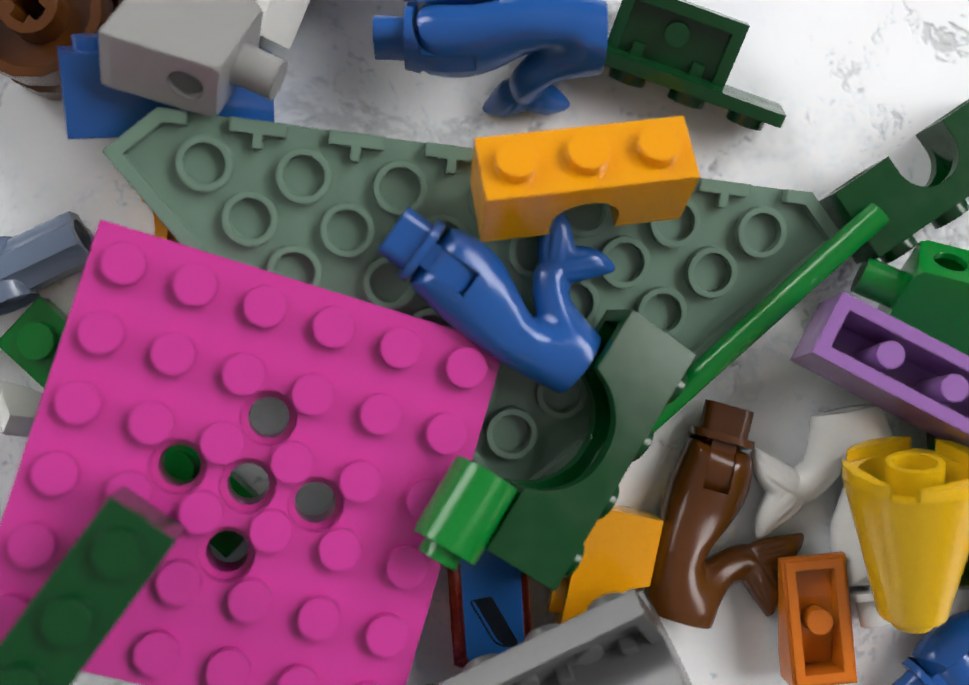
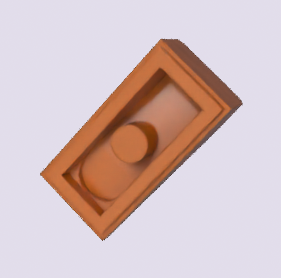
(815, 620)

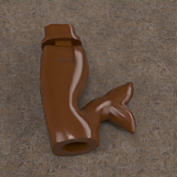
(697, 509)

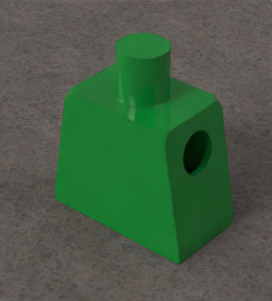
(925, 293)

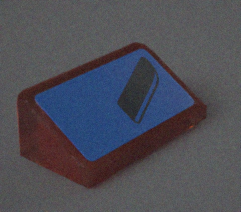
(487, 608)

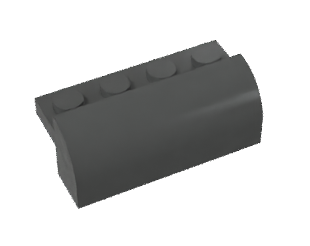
(608, 644)

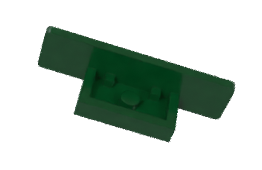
(687, 52)

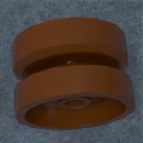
(34, 30)

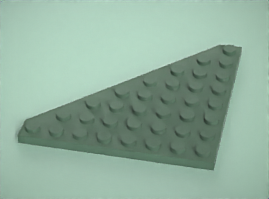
(327, 199)

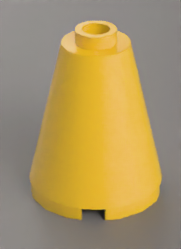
(910, 525)

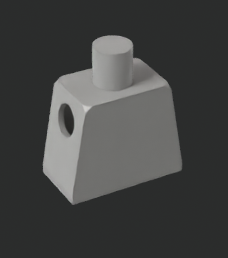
(188, 52)

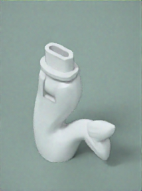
(791, 487)

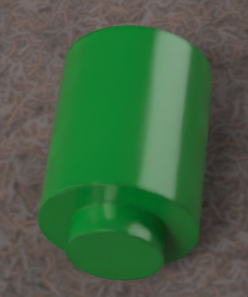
(463, 513)

